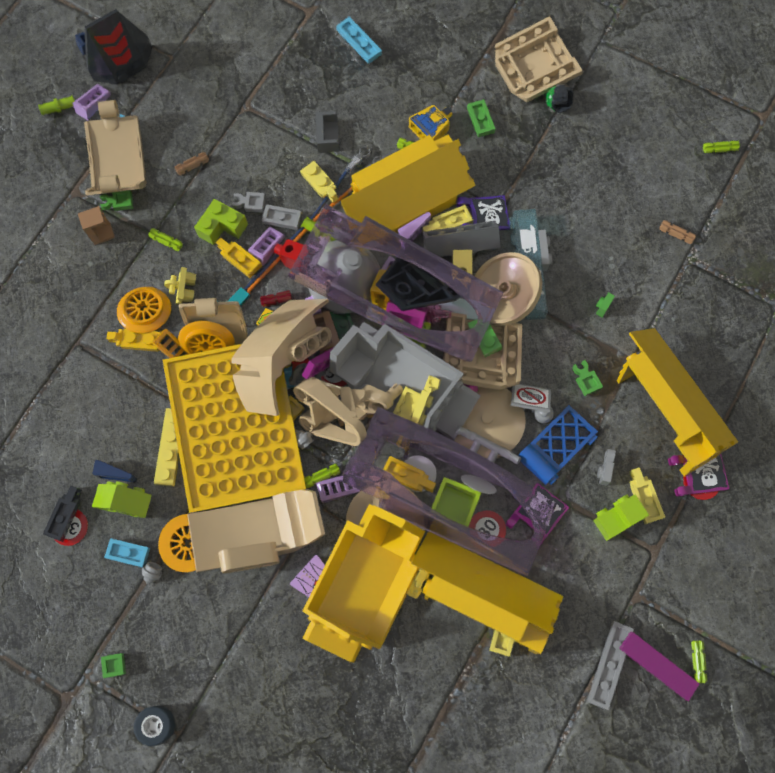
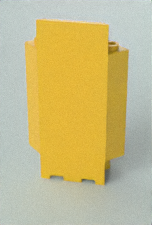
(409, 183)
(699, 427)
(363, 584)
(488, 592)

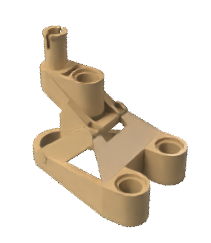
(352, 408)

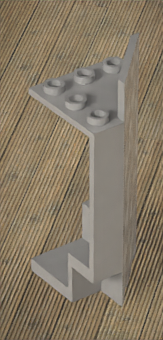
(390, 358)

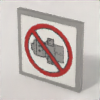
(531, 397)

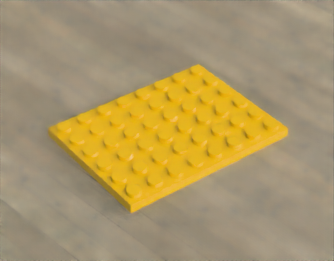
(223, 448)

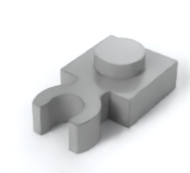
(252, 202)
(605, 471)

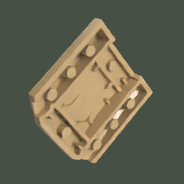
(535, 60)
(496, 370)

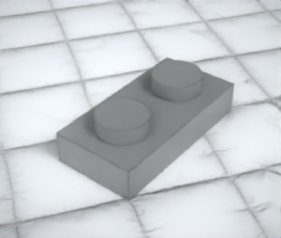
(281, 217)
(544, 245)

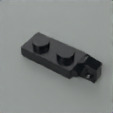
(63, 514)

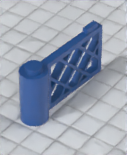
(542, 464)

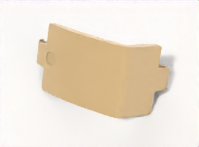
(114, 151)
(224, 313)

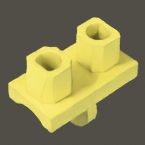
(184, 278)

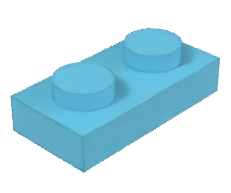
(127, 553)

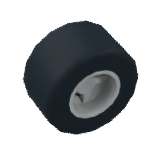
(147, 729)

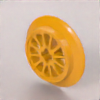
(145, 325)
(195, 334)
(166, 549)

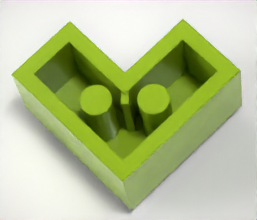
(220, 218)
(120, 499)
(625, 513)

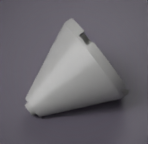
(357, 275)

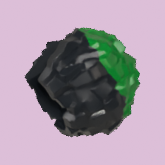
(560, 98)

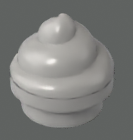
(543, 417)
(303, 438)
(151, 572)

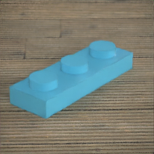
(359, 40)

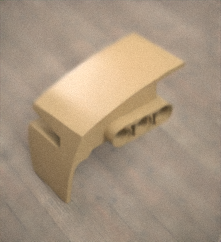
(280, 339)
(255, 532)

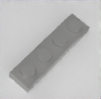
(609, 667)

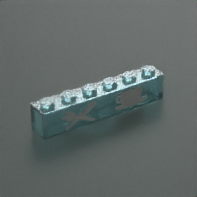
(527, 243)

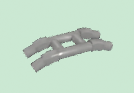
(496, 449)

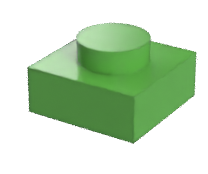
(604, 303)
(113, 665)

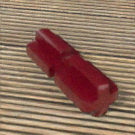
(271, 299)

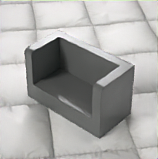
(327, 131)

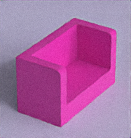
(415, 316)

